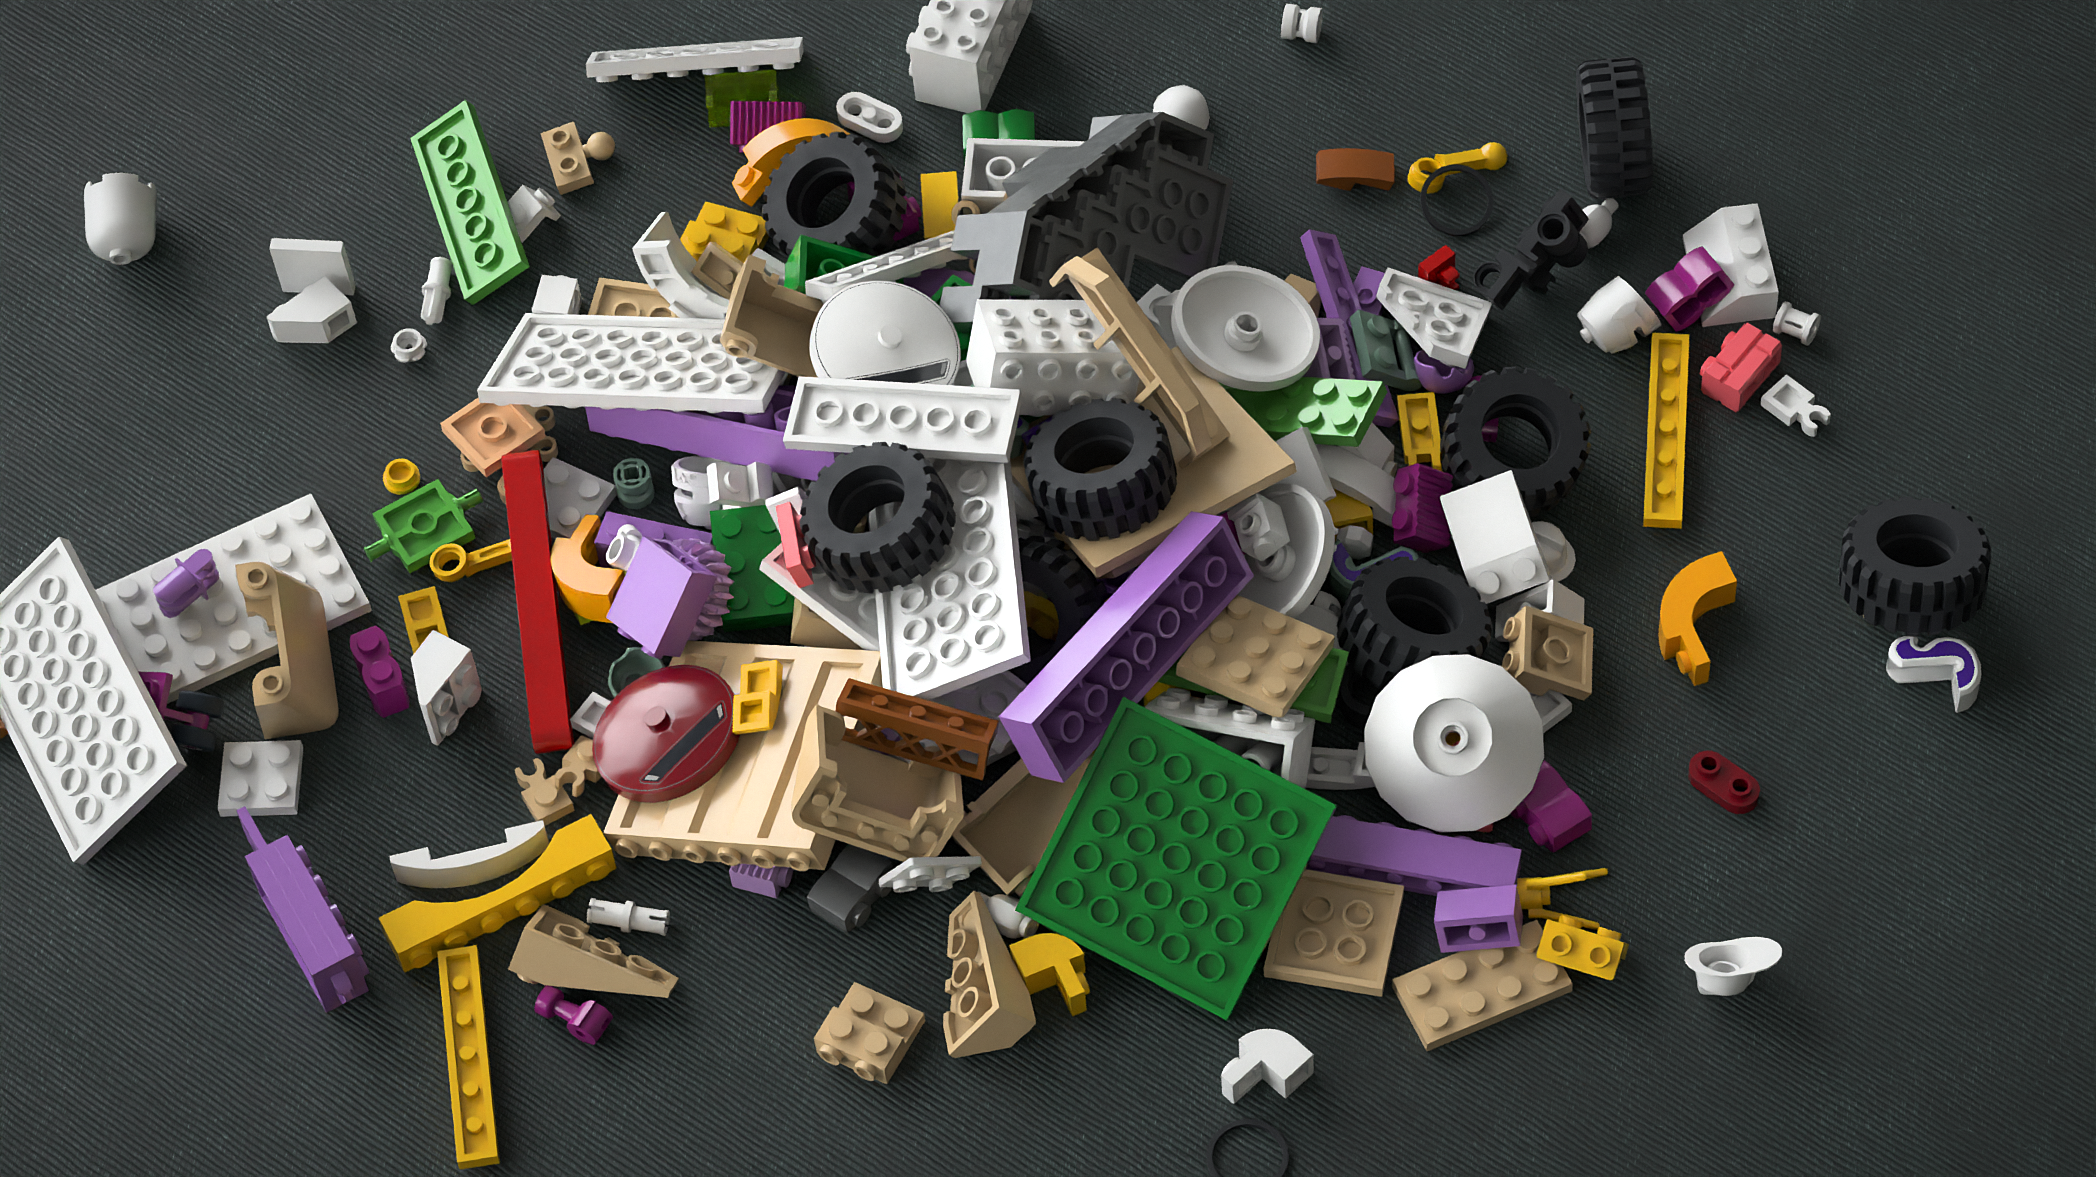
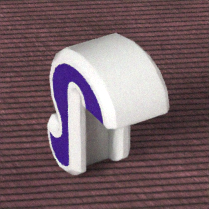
(1937, 661)

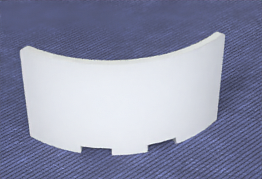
(668, 269)

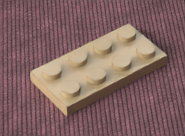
(1478, 988)

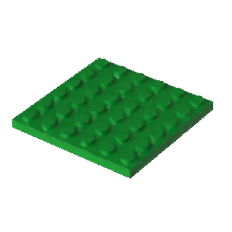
(1176, 858)

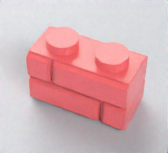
(1740, 366)

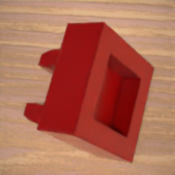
(1440, 268)

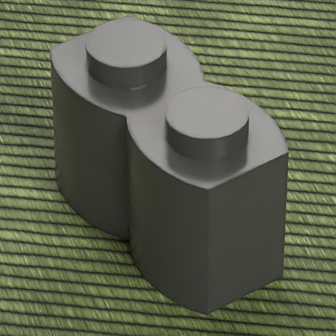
(850, 887)

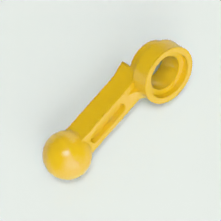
(1490, 156)
(469, 562)

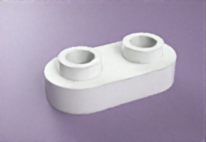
(872, 117)

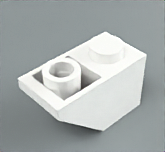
(313, 315)

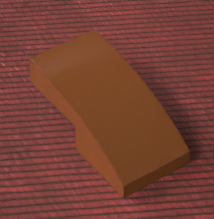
(1348, 166)

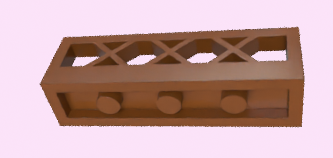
(915, 721)

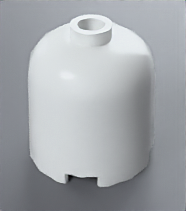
(120, 217)

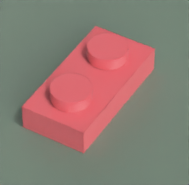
(797, 554)

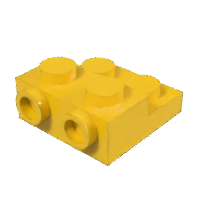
(730, 228)

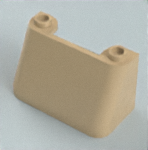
(769, 321)
(302, 690)
(870, 796)
(1015, 824)

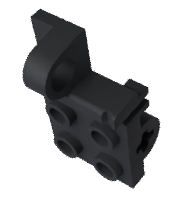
(1549, 241)

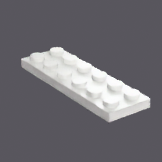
(708, 57)
(924, 417)

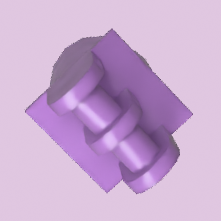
(186, 583)

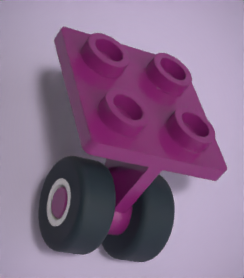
(197, 705)

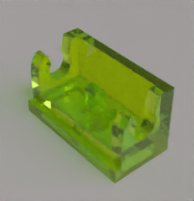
(737, 86)

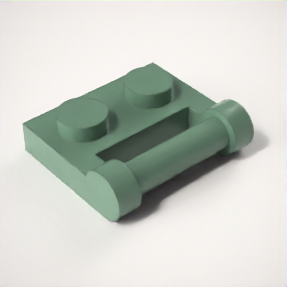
(1376, 352)

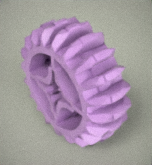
(716, 602)

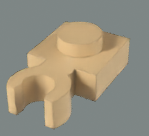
(577, 767)
(542, 797)

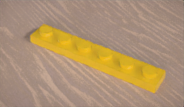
(1666, 431)
(468, 1057)

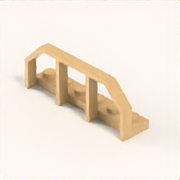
(1145, 352)

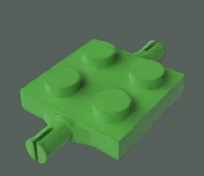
(422, 523)

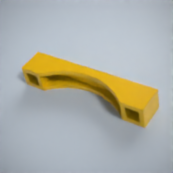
(571, 860)

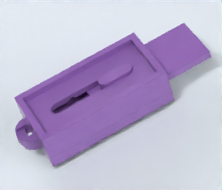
(306, 917)

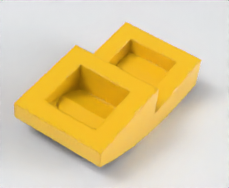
(938, 199)
(422, 615)
(758, 698)

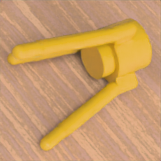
(1536, 893)

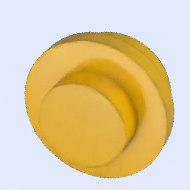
(401, 476)

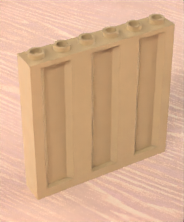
(747, 805)

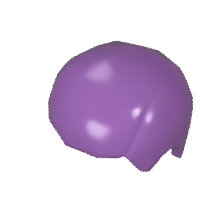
(1440, 377)

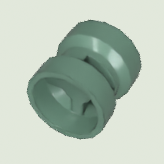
(633, 483)

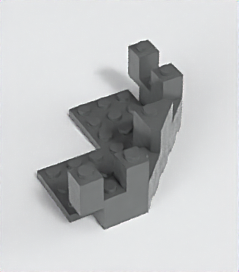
(1128, 190)

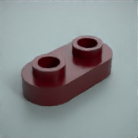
(1721, 781)

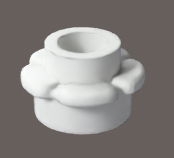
(405, 339)

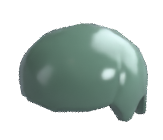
(630, 667)

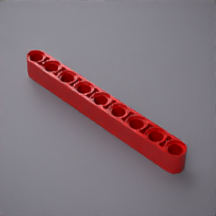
(537, 602)

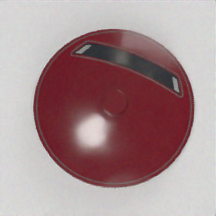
(666, 734)

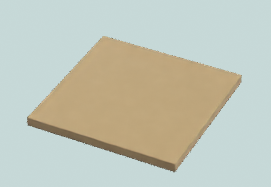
(1209, 485)

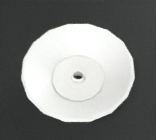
(1462, 783)

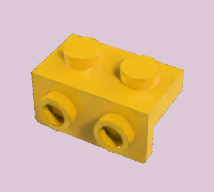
(1582, 950)

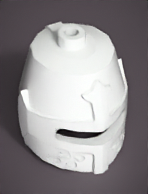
(1614, 316)
(693, 489)

